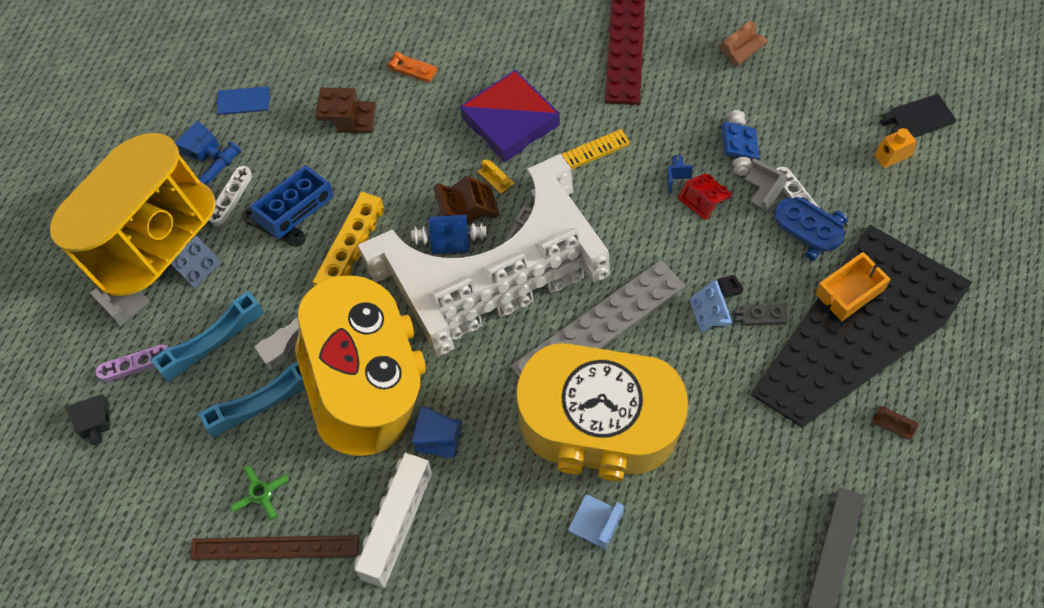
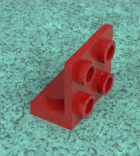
(703, 194)

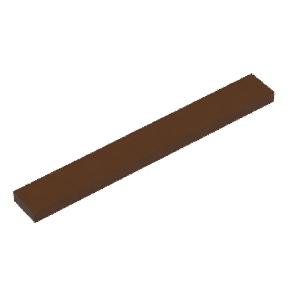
(274, 547)

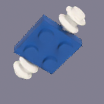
(739, 142)
(448, 234)

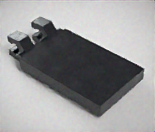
(920, 116)

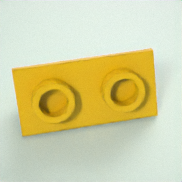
(495, 176)

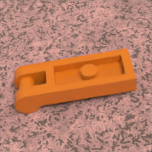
(412, 67)

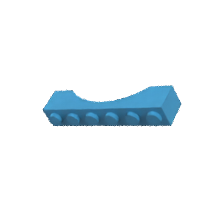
(180, 357)
(231, 413)

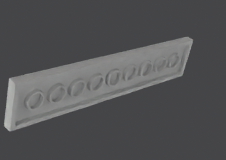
(616, 312)

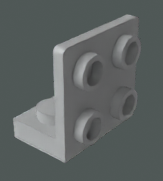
(121, 307)

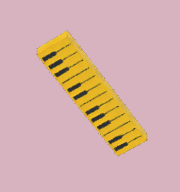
(596, 149)

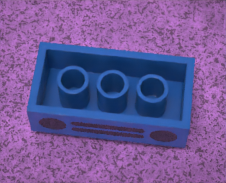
(291, 202)

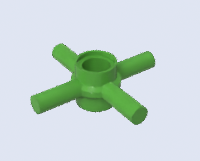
(257, 485)

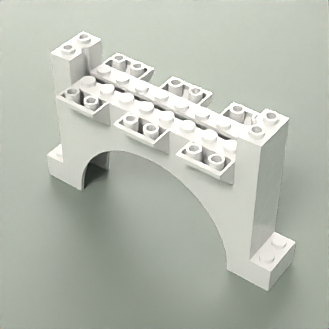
(454, 292)

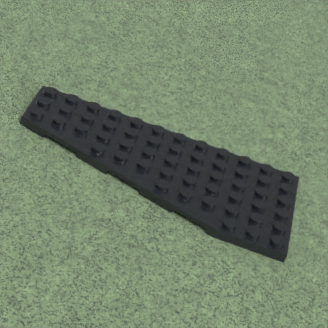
(836, 357)

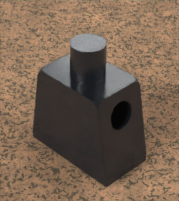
(90, 418)

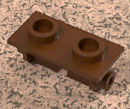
(895, 422)

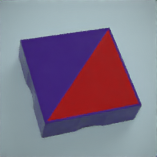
(510, 115)

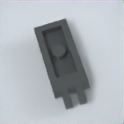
(761, 315)

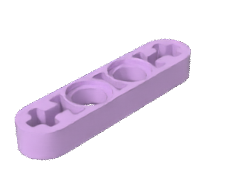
(134, 366)

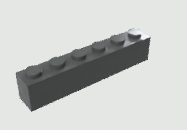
(835, 550)

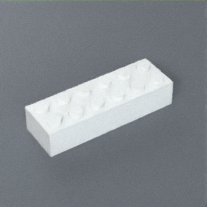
(393, 520)

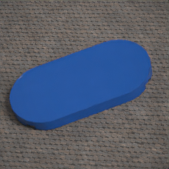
(809, 224)

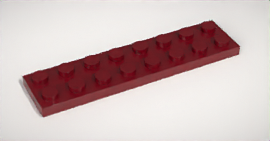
(625, 52)

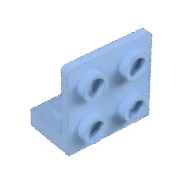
(596, 521)

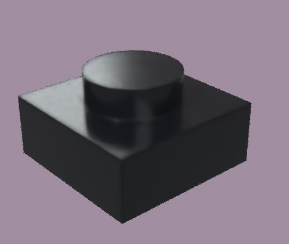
(730, 286)

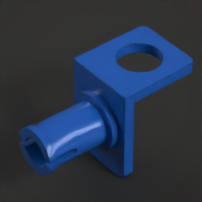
(678, 171)

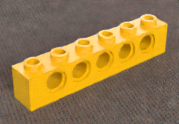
(331, 265)

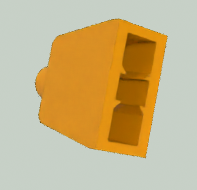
(895, 148)

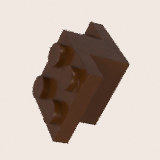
(345, 110)
(466, 198)

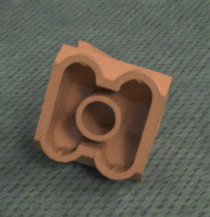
(742, 43)

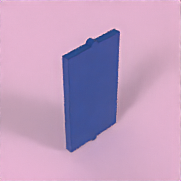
(243, 100)

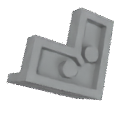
(768, 181)

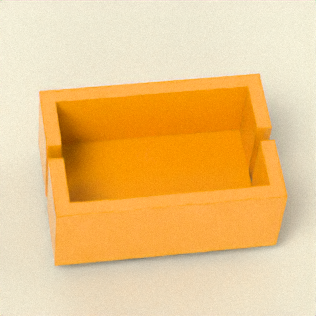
(851, 286)

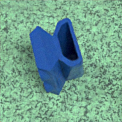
(436, 433)

